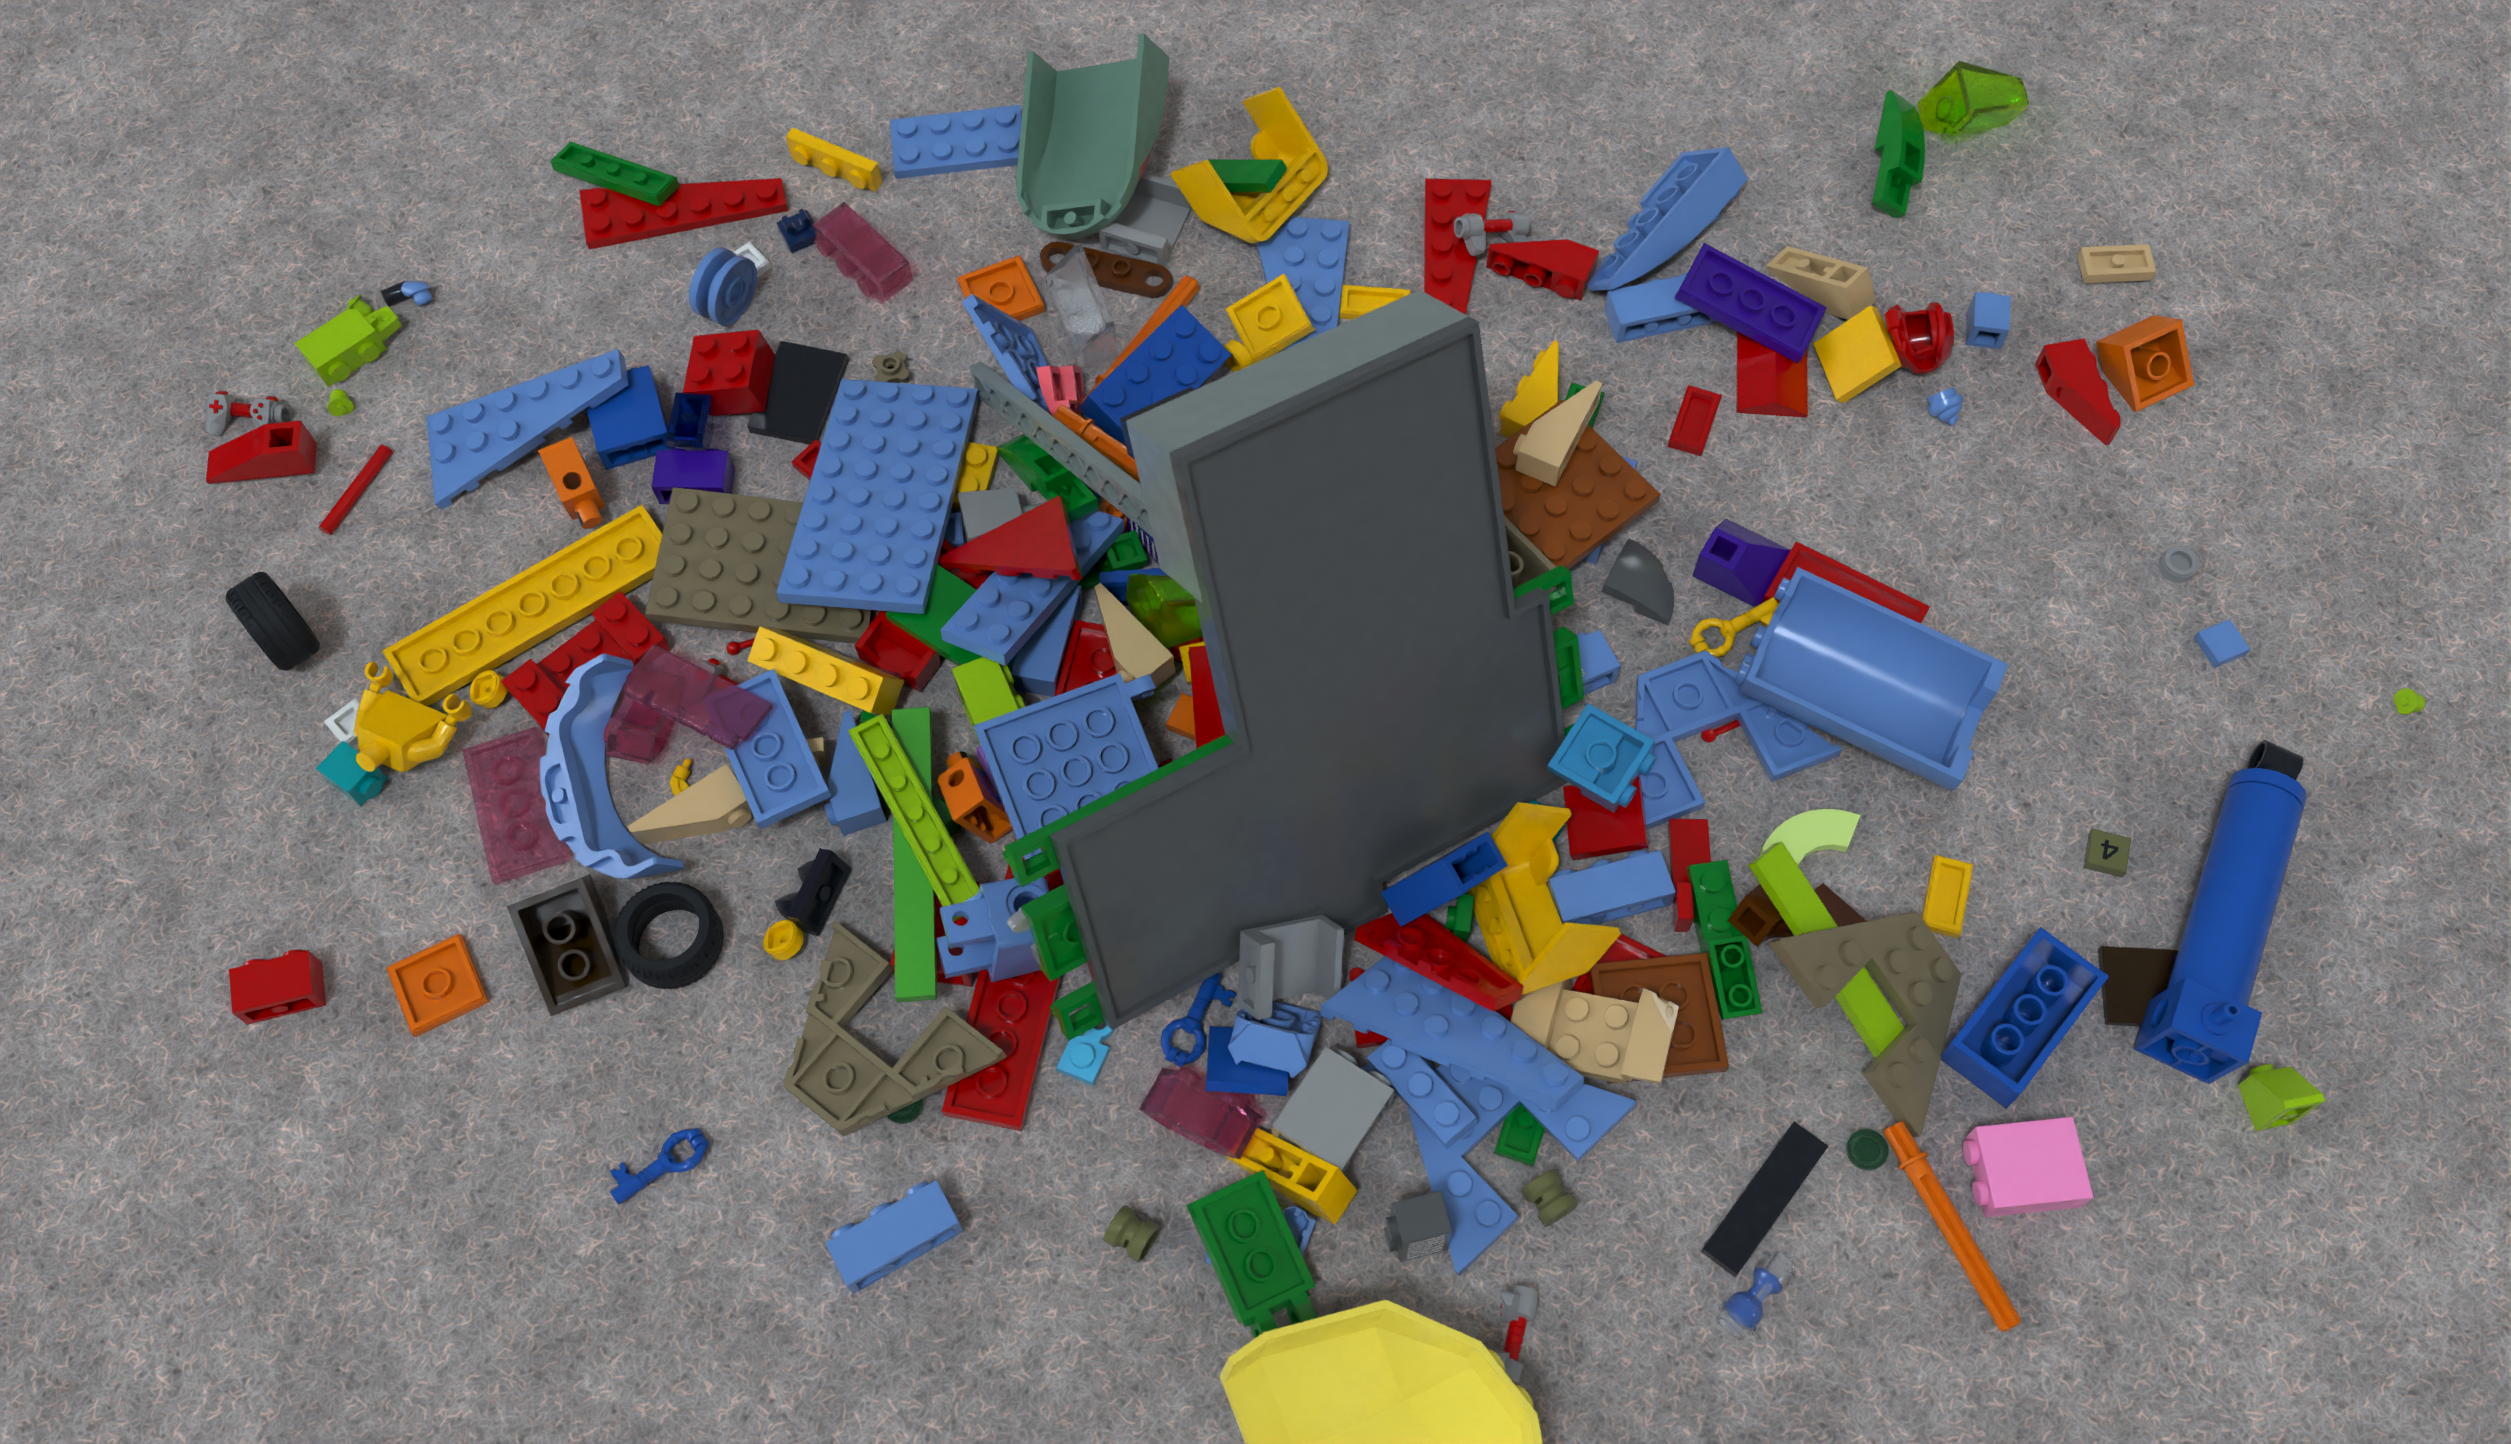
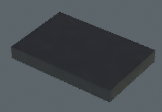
(799, 393)

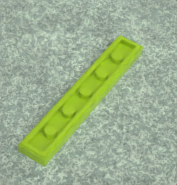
(914, 812)
(1807, 914)

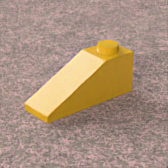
(1298, 1175)

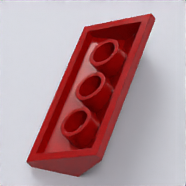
(1769, 381)

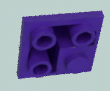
(1739, 562)

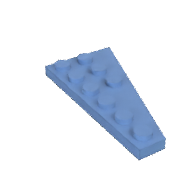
(1013, 347)

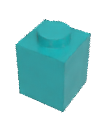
(348, 777)

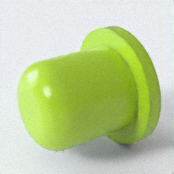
(359, 304)
(339, 403)
(2408, 701)

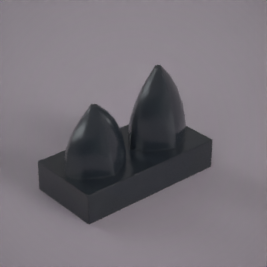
(821, 886)

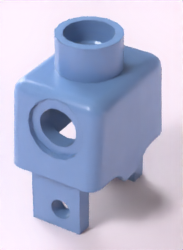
(986, 937)

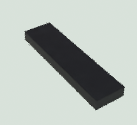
(1764, 1199)

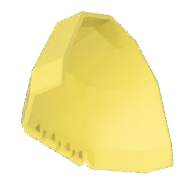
(1375, 1380)

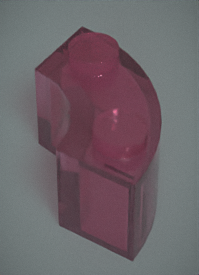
(637, 732)
(1205, 1117)

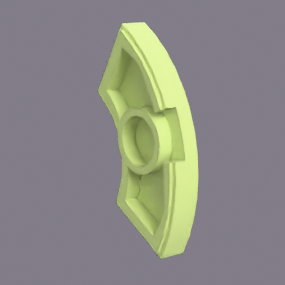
(1815, 832)

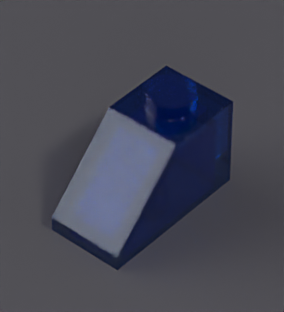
(691, 422)

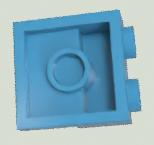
(1603, 758)

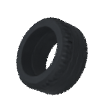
(272, 621)
(687, 966)

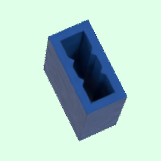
(630, 422)
(1444, 879)

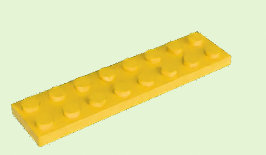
(526, 608)

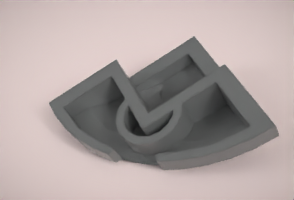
(1641, 581)

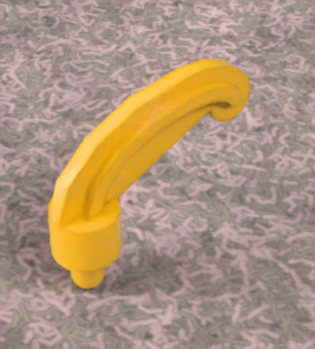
(679, 777)

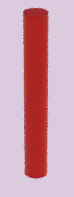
(355, 489)

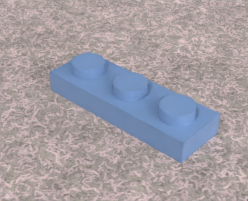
(1423, 1092)

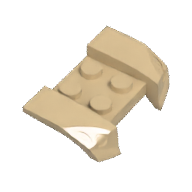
(1598, 1033)

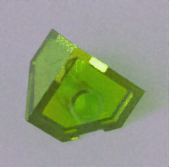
(1972, 100)
(1163, 608)

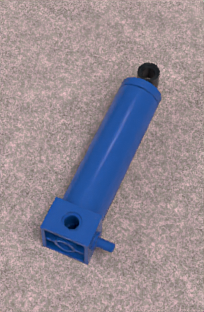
(2204, 1013)

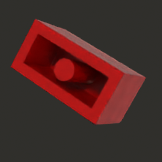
(277, 986)

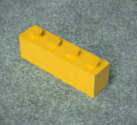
(825, 670)

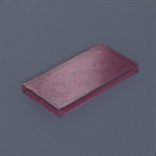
(511, 806)

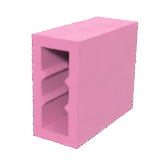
(2027, 1167)

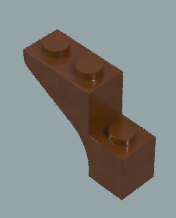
(1761, 921)

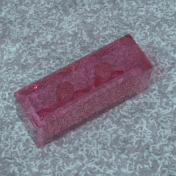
(862, 253)

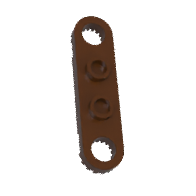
(1115, 271)

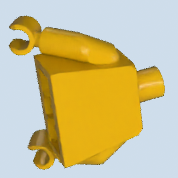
(400, 730)

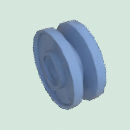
(723, 286)

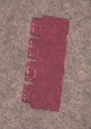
(695, 697)

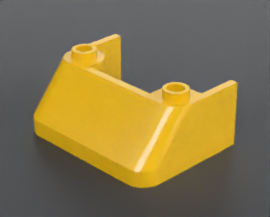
(1259, 214)
(1518, 910)

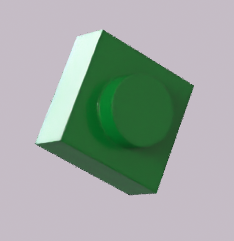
(1460, 917)

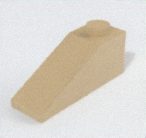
(1826, 280)
(1555, 436)
(1130, 643)
(701, 809)

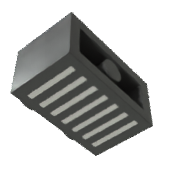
(1418, 1226)

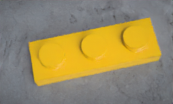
(833, 160)

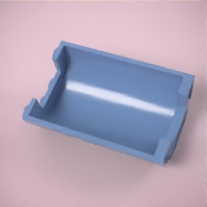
(1871, 678)

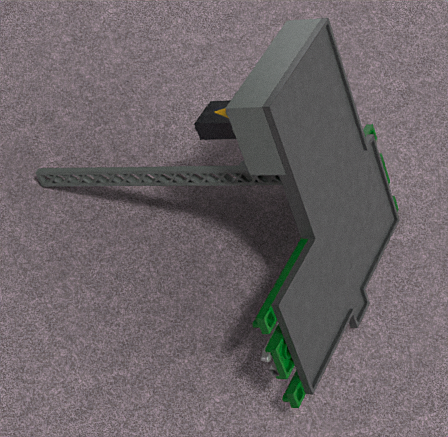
(1356, 644)

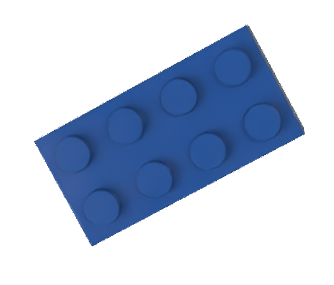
(1166, 362)
(2023, 1018)

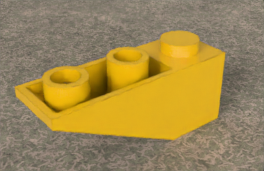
(1534, 393)

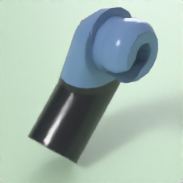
(405, 290)

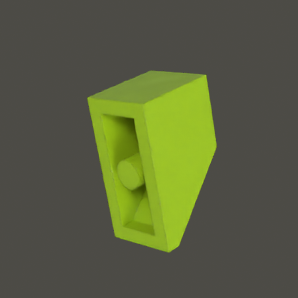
(2278, 1096)

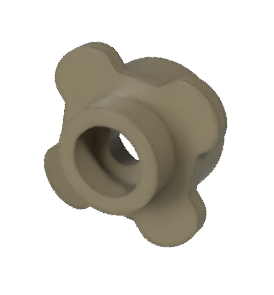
(894, 375)

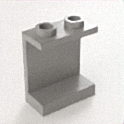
(1149, 221)
(1289, 962)
(1333, 1108)

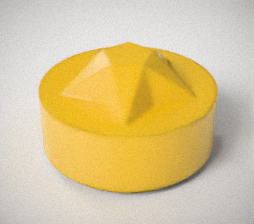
(1240, 356)
(487, 689)
(783, 940)

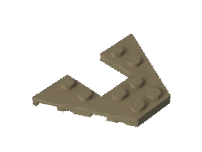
(1916, 980)
(847, 1080)

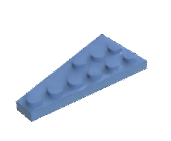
(1313, 260)
(510, 423)
(1452, 1031)

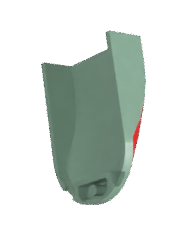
(1087, 139)

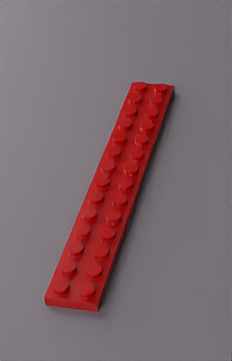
(1017, 1009)

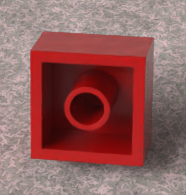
(731, 369)

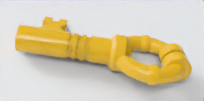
(1728, 629)

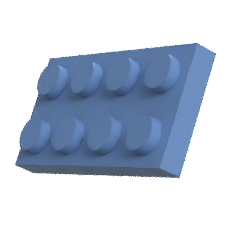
(956, 141)
(776, 760)

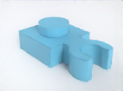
(1085, 1055)

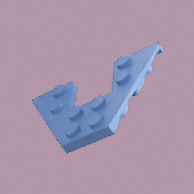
(1697, 697)
(1473, 1207)

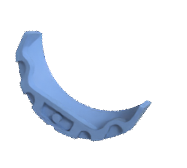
(576, 779)

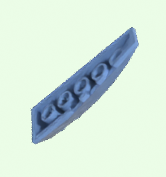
(1672, 214)

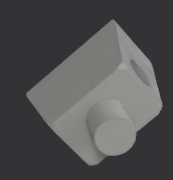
(989, 509)

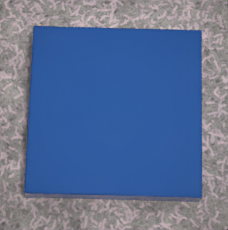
(1245, 1077)

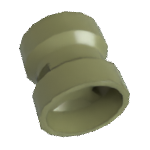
(1549, 1197)
(1131, 1233)

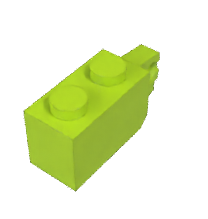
(347, 342)

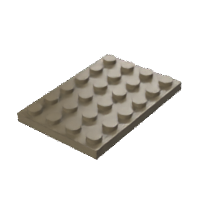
(725, 564)

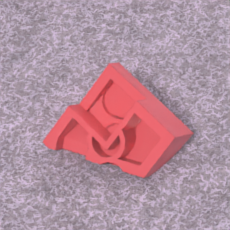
(1061, 387)

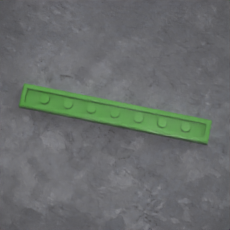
(912, 891)

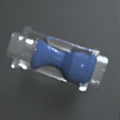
(1744, 1308)

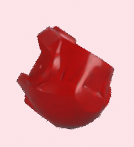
(1921, 337)

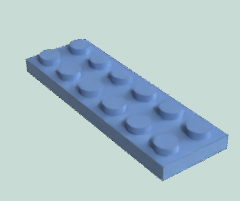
(1012, 608)

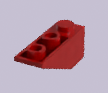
(1552, 264)
(2073, 381)
(264, 453)

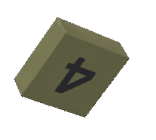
(2107, 852)

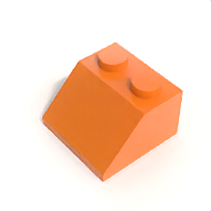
(2147, 361)

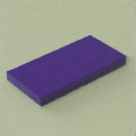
(1750, 302)

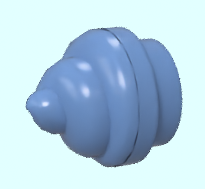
(1945, 405)

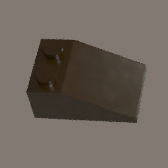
(568, 944)

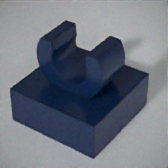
(797, 230)

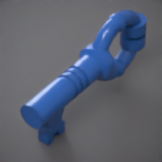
(1191, 1023)
(666, 1162)

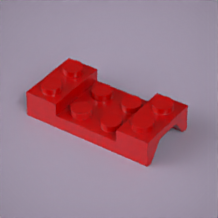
(616, 631)
(898, 651)

